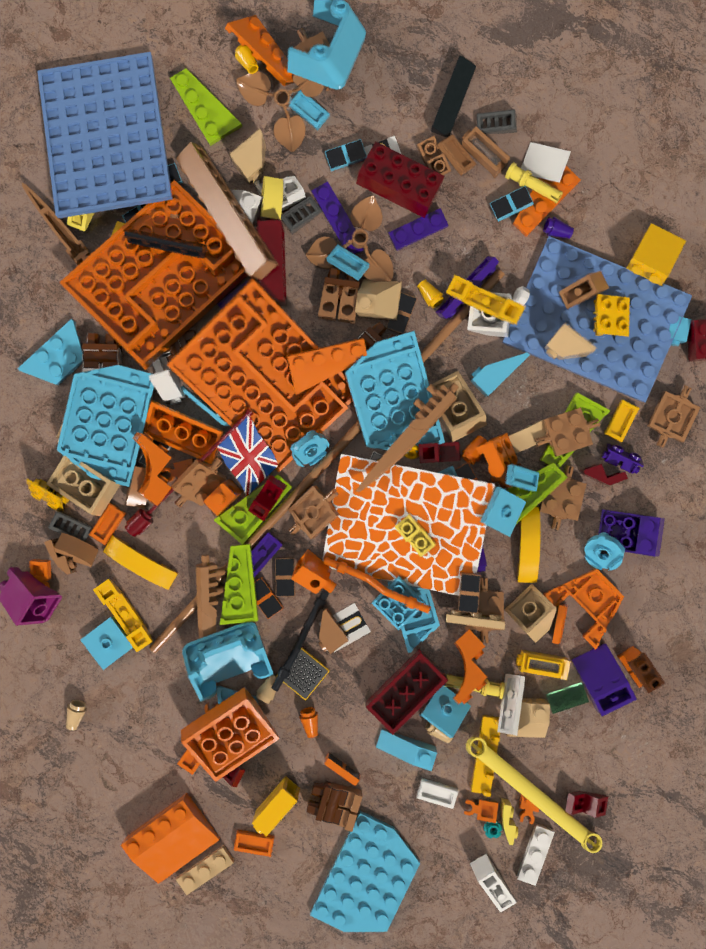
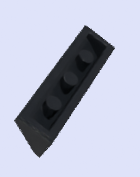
(453, 97)
(166, 243)

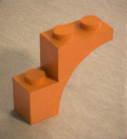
(156, 457)
(470, 648)

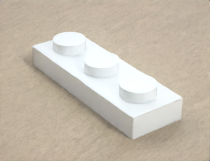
(511, 704)
(535, 854)

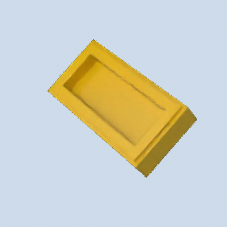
(621, 420)

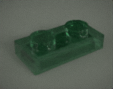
(567, 698)

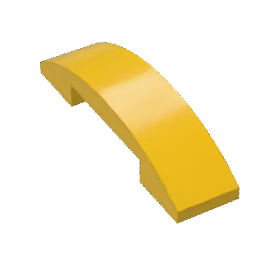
(485, 301)
(529, 547)
(139, 563)
(124, 613)

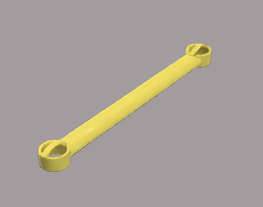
(534, 794)

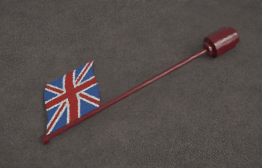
(244, 455)

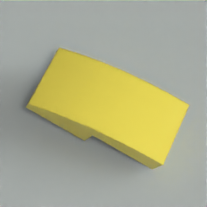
(272, 197)
(415, 535)
(509, 826)

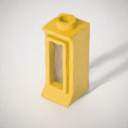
(543, 664)

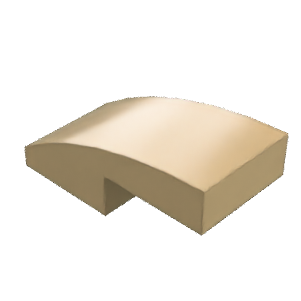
(526, 437)

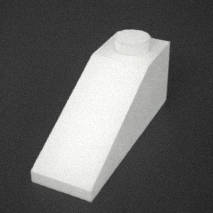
(168, 386)
(492, 883)

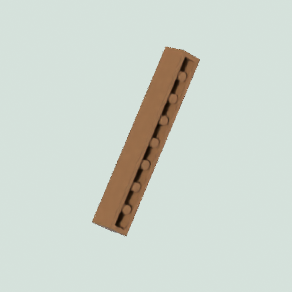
(226, 211)

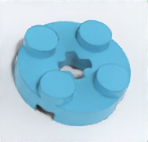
(313, 441)
(608, 543)

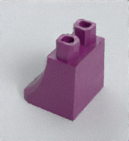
(27, 598)

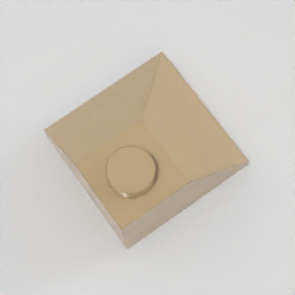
(250, 157)
(378, 299)
(568, 344)
(532, 612)
(533, 718)

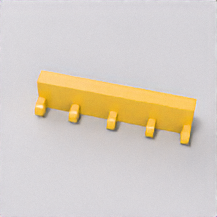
(482, 774)

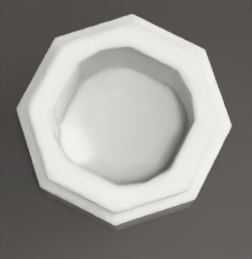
(521, 295)

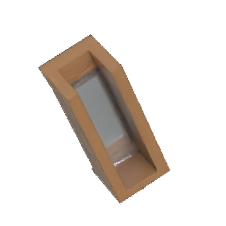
(485, 151)

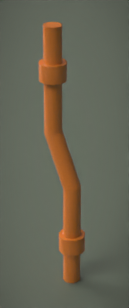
(410, 602)

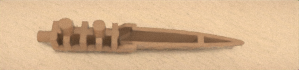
(75, 248)
(425, 419)
(206, 595)

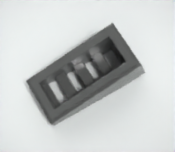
(512, 128)
(291, 213)
(65, 516)

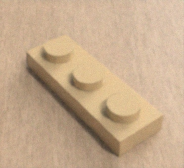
(475, 619)
(205, 870)

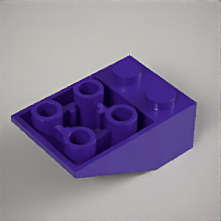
(635, 532)
(603, 680)

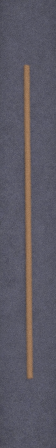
(319, 469)

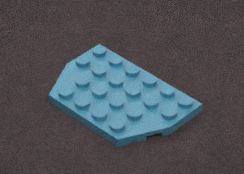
(386, 387)
(103, 417)
(367, 878)

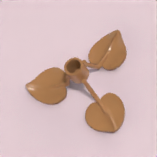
(287, 130)
(368, 217)

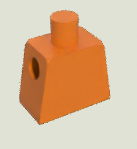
(222, 497)
(312, 573)

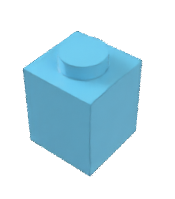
(682, 332)

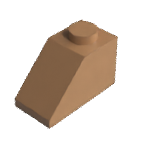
(584, 289)
(331, 633)

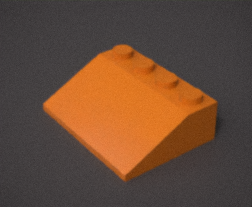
(228, 734)
(170, 839)

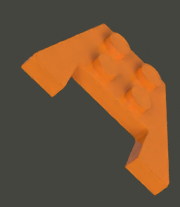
(595, 596)

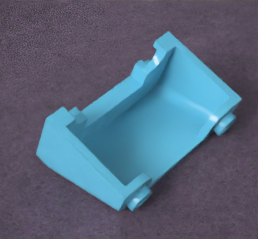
(225, 656)

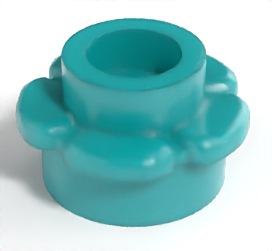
(489, 833)

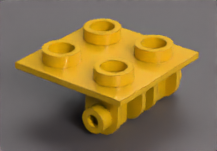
(611, 315)
(40, 490)

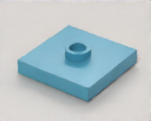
(503, 511)
(107, 643)
(445, 712)

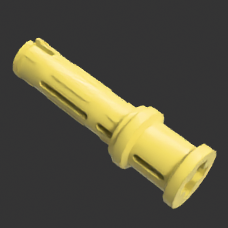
(525, 178)
(490, 688)

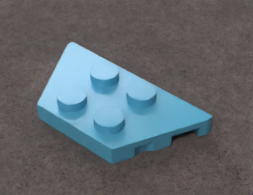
(57, 356)
(421, 623)

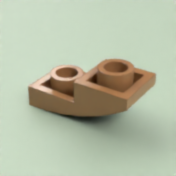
(433, 156)
(133, 498)
(78, 549)
(64, 562)

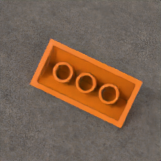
(181, 431)

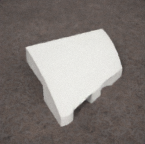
(292, 191)

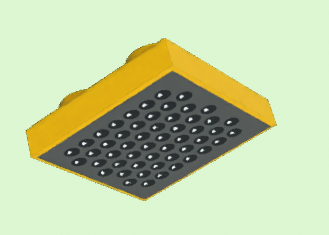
(305, 674)

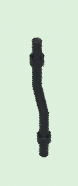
(284, 671)

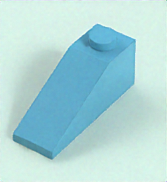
(492, 375)
(407, 749)

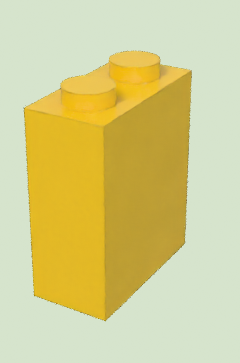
(656, 254)
(275, 806)

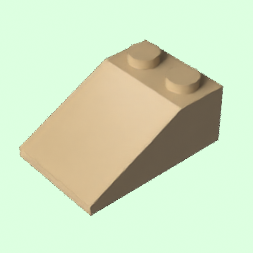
(465, 413)
(81, 489)

